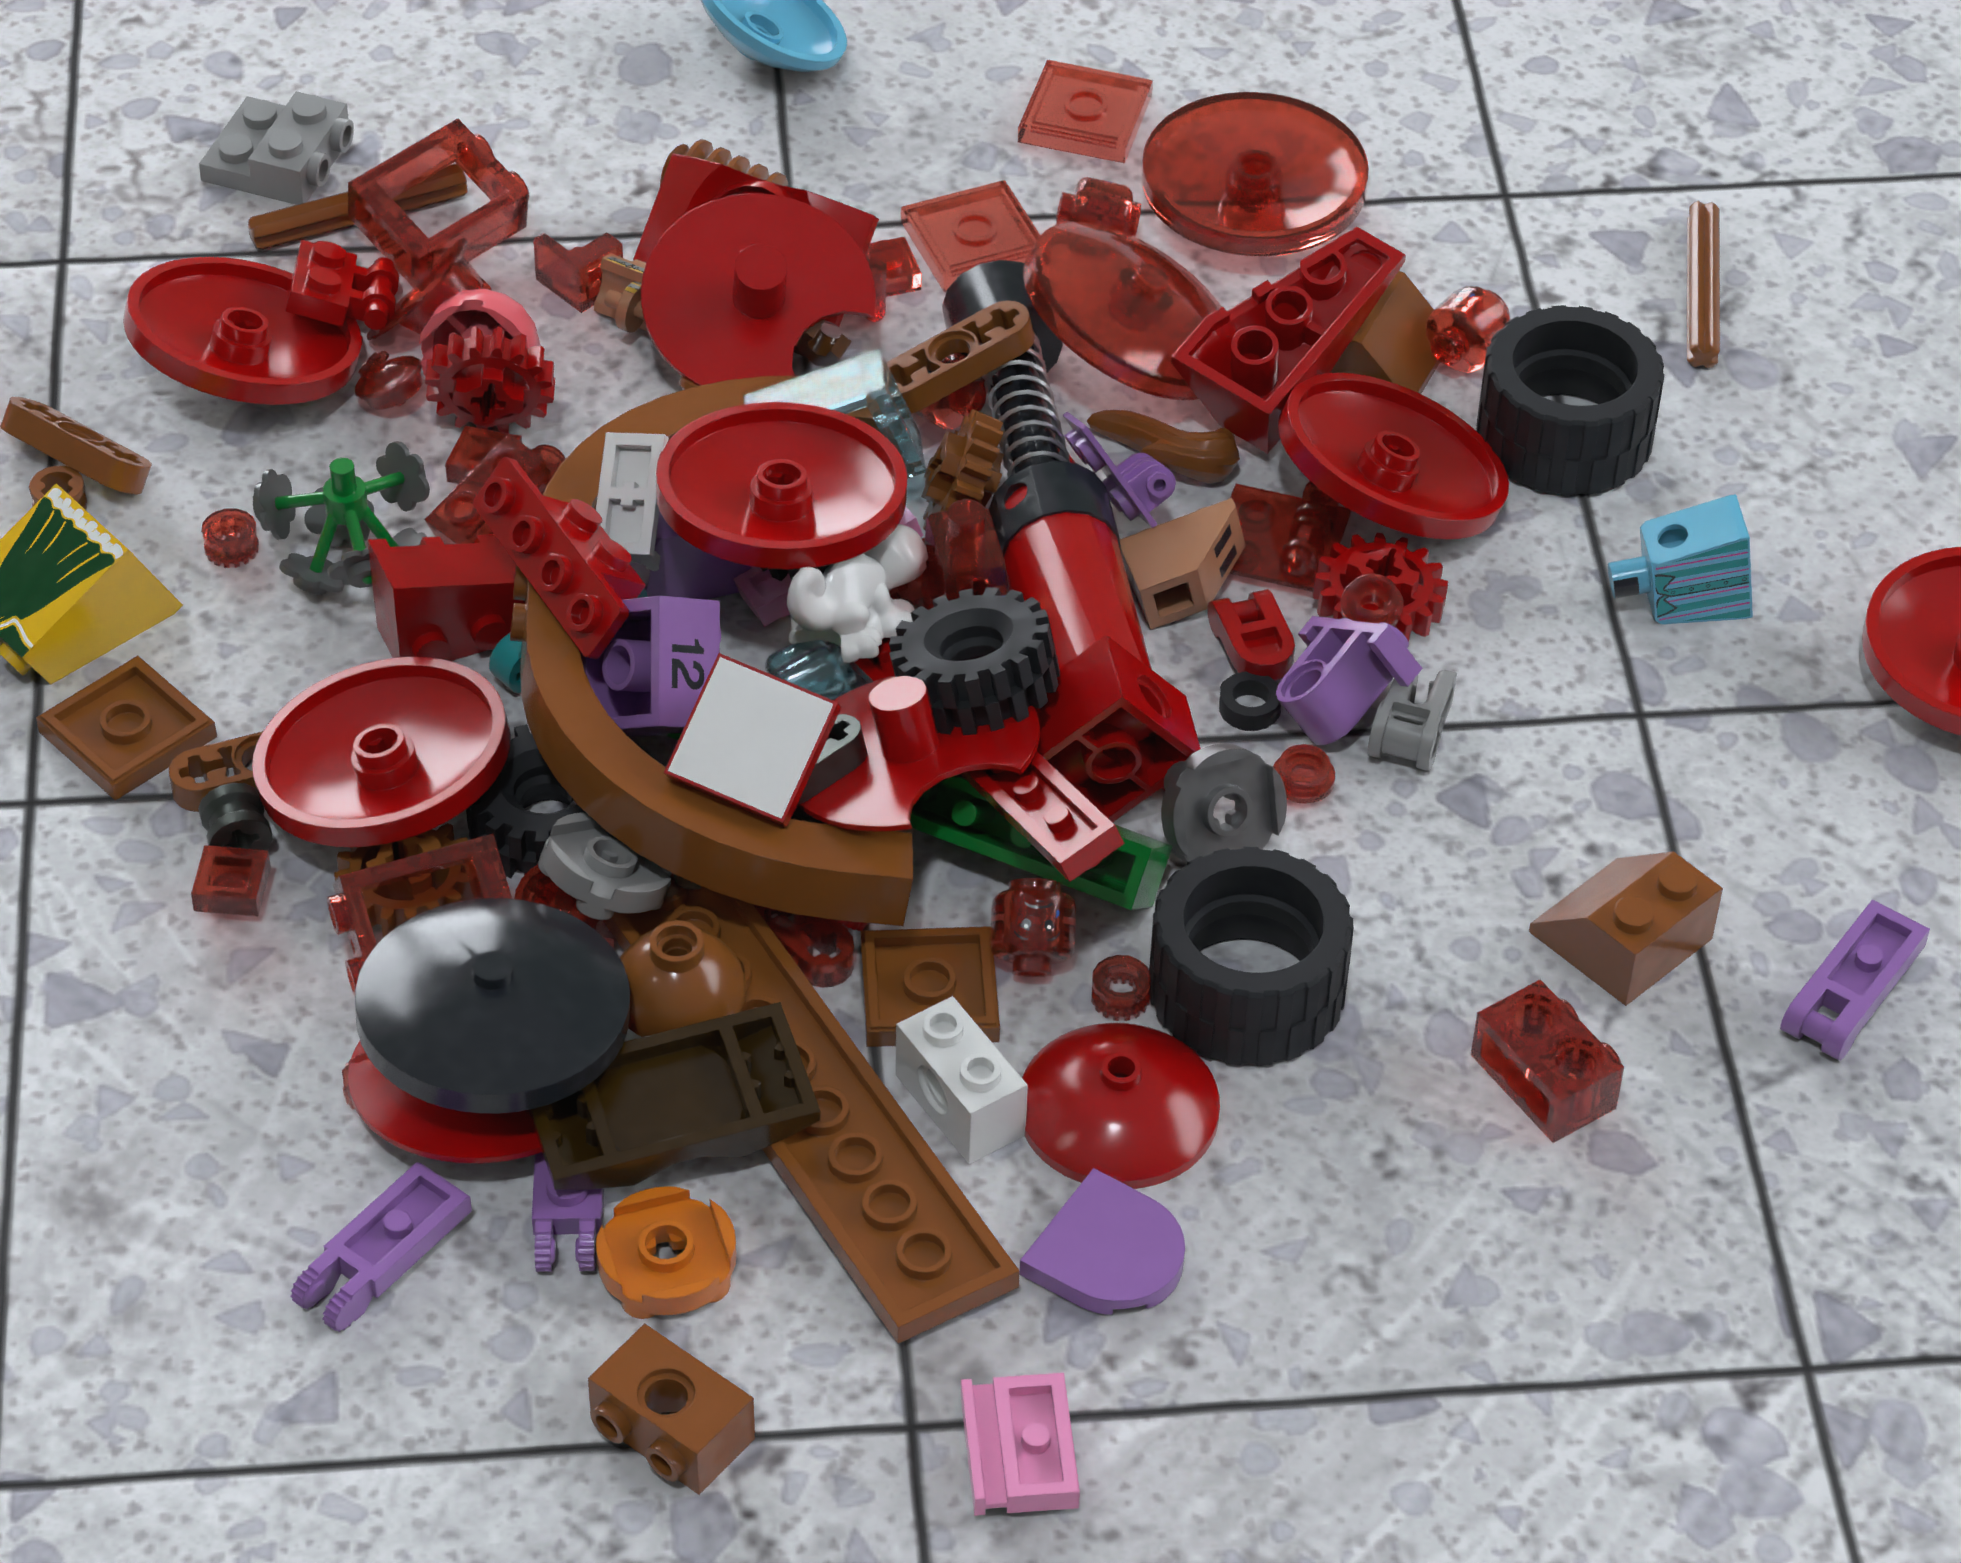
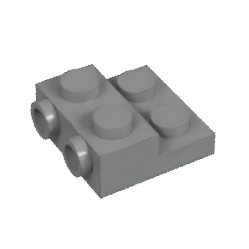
(279, 147)

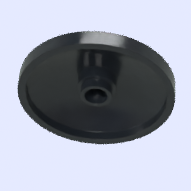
(492, 1005)

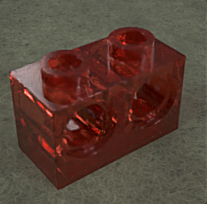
(1547, 1060)

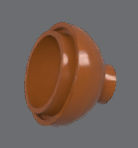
(681, 978)

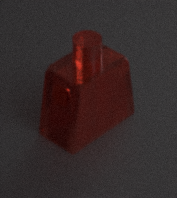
(963, 550)

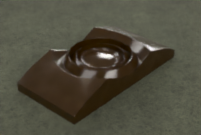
(680, 1098)

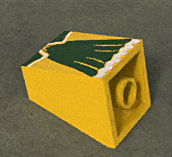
(71, 590)

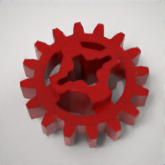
(490, 380)
(1416, 580)

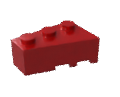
(442, 596)

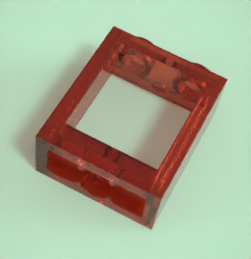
(399, 238)
(348, 906)

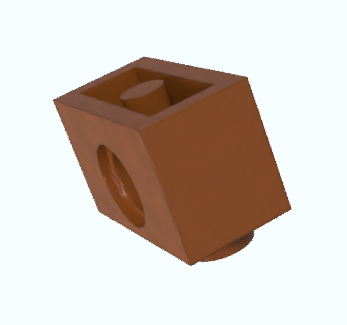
(655, 1376)

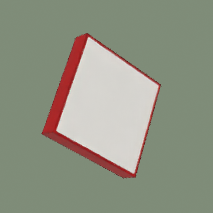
(752, 739)

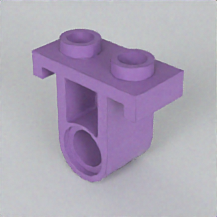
(1343, 674)

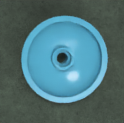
(781, 32)

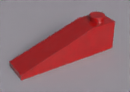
(1286, 332)

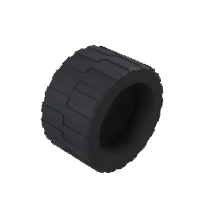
(1580, 356)
(1254, 898)

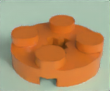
(671, 1285)

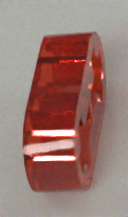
(822, 934)

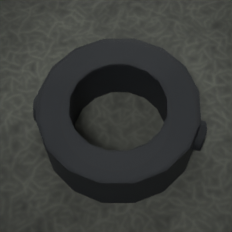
(1249, 717)

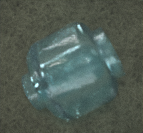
(813, 667)

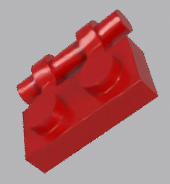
(332, 286)

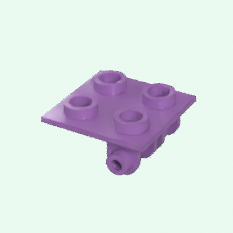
(1134, 484)

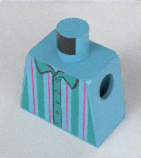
(1691, 565)

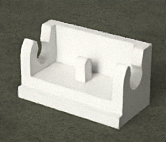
(629, 493)

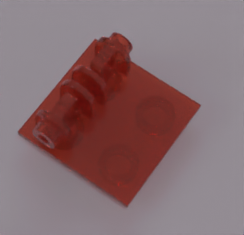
(1286, 534)

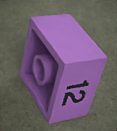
(656, 663)

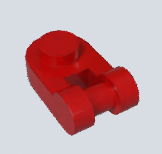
(1254, 634)

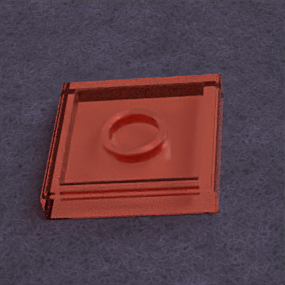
(1085, 111)
(969, 230)

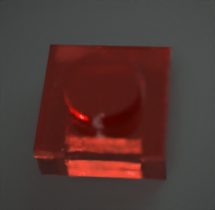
(231, 880)

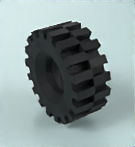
(979, 658)
(502, 810)

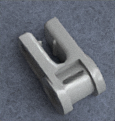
(1411, 728)

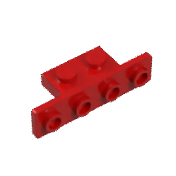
(562, 555)

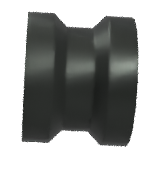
(235, 818)

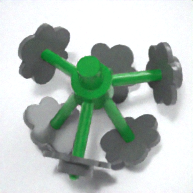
(342, 514)

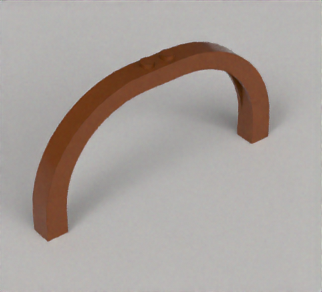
(688, 832)

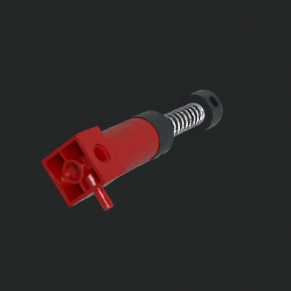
(1112, 717)

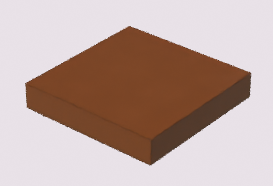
(126, 727)
(921, 967)

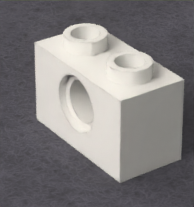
(961, 1079)

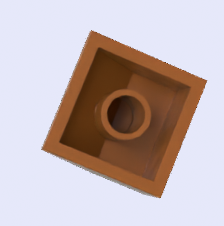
(1393, 339)
(1633, 922)

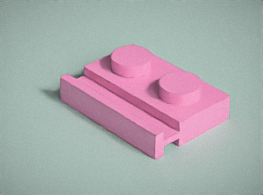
(1020, 1444)

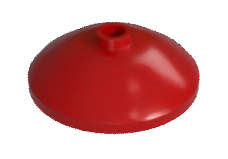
(1127, 1127)

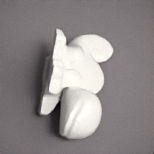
(853, 599)

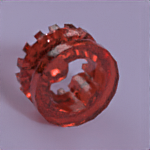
(232, 548)
(1118, 1003)

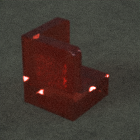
(575, 272)

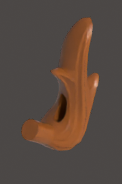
(1197, 455)

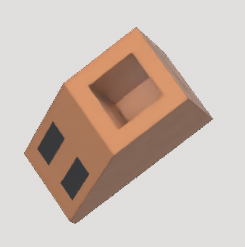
(1183, 562)

